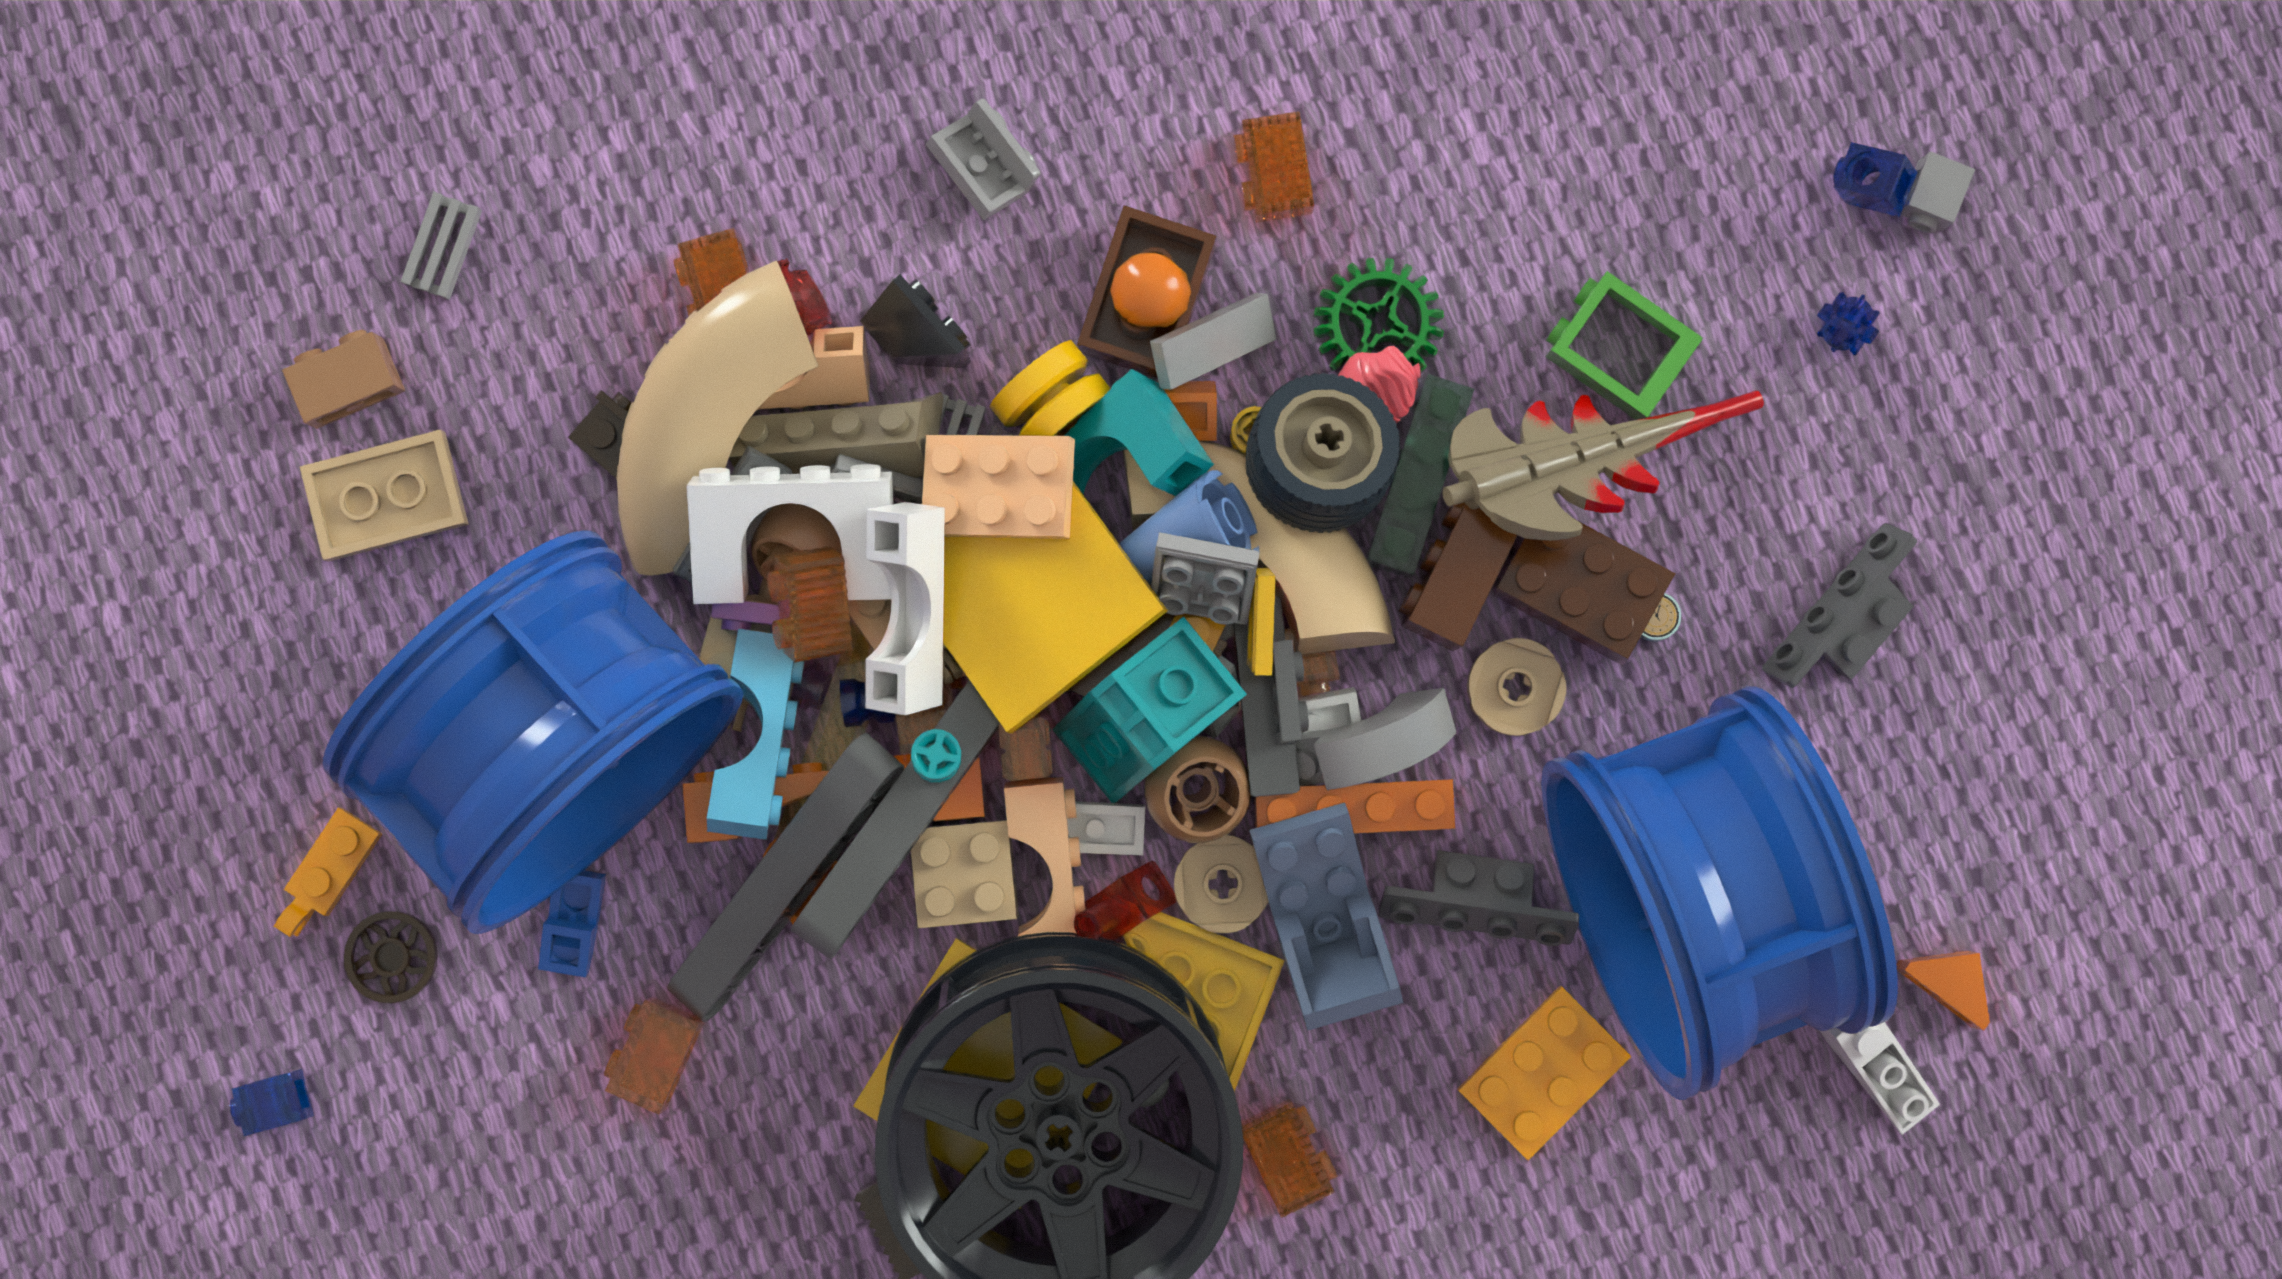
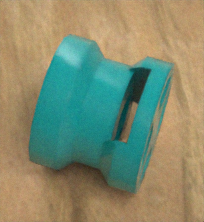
(937, 747)

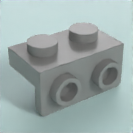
(984, 159)

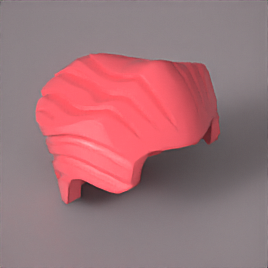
(1387, 375)

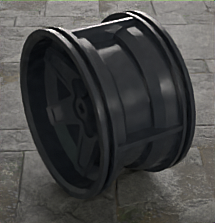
(1029, 976)

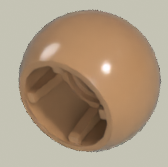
(789, 530)
(1199, 757)

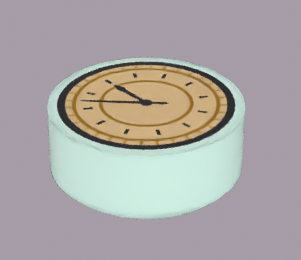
(1663, 621)

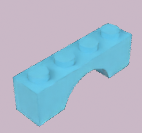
(743, 793)

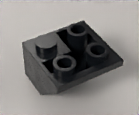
(911, 332)

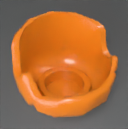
(1150, 290)

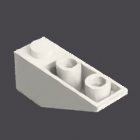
(1885, 1073)

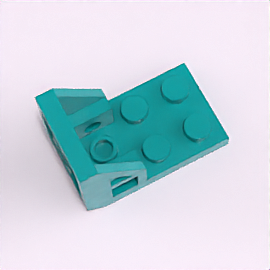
(1148, 710)

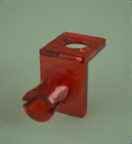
(1124, 904)

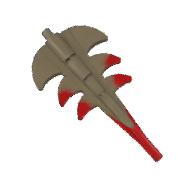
(1518, 480)

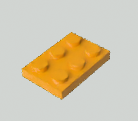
(1544, 1072)

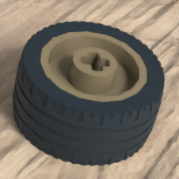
(1322, 452)

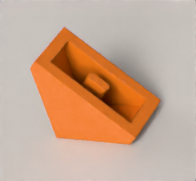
(1952, 981)

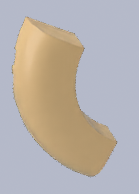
(698, 402)
(1320, 577)

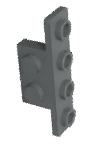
(1851, 615)
(1272, 713)
(1480, 897)

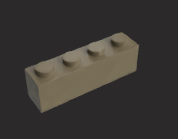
(874, 434)

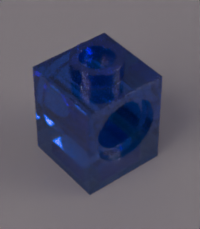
(1884, 195)
(271, 1103)

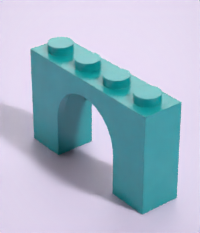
(1143, 420)

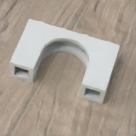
(726, 504)

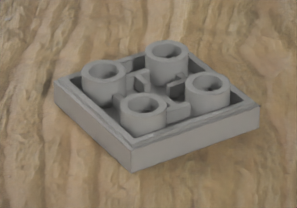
(1204, 578)

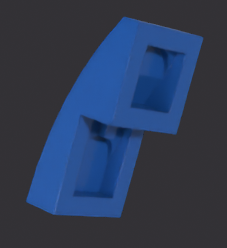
(572, 925)

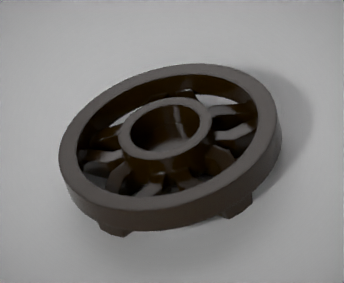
(390, 957)

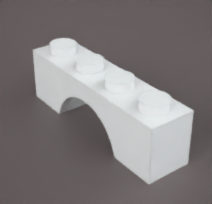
(908, 664)

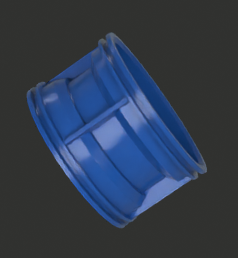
(529, 729)
(1720, 889)

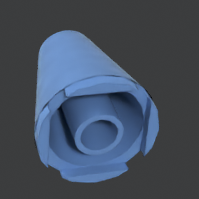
(1200, 512)

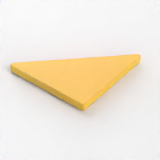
(1222, 976)

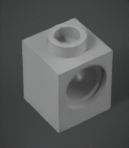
(1936, 193)

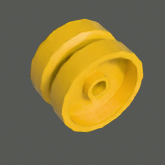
(1049, 393)

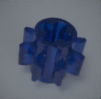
(1848, 323)

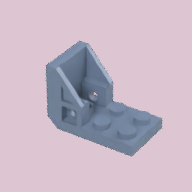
(1325, 917)

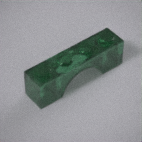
(1418, 477)

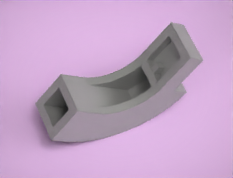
(1381, 745)

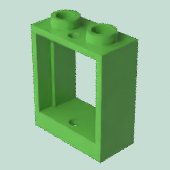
(1565, 331)

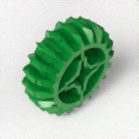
(1358, 311)

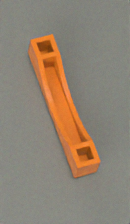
(963, 803)

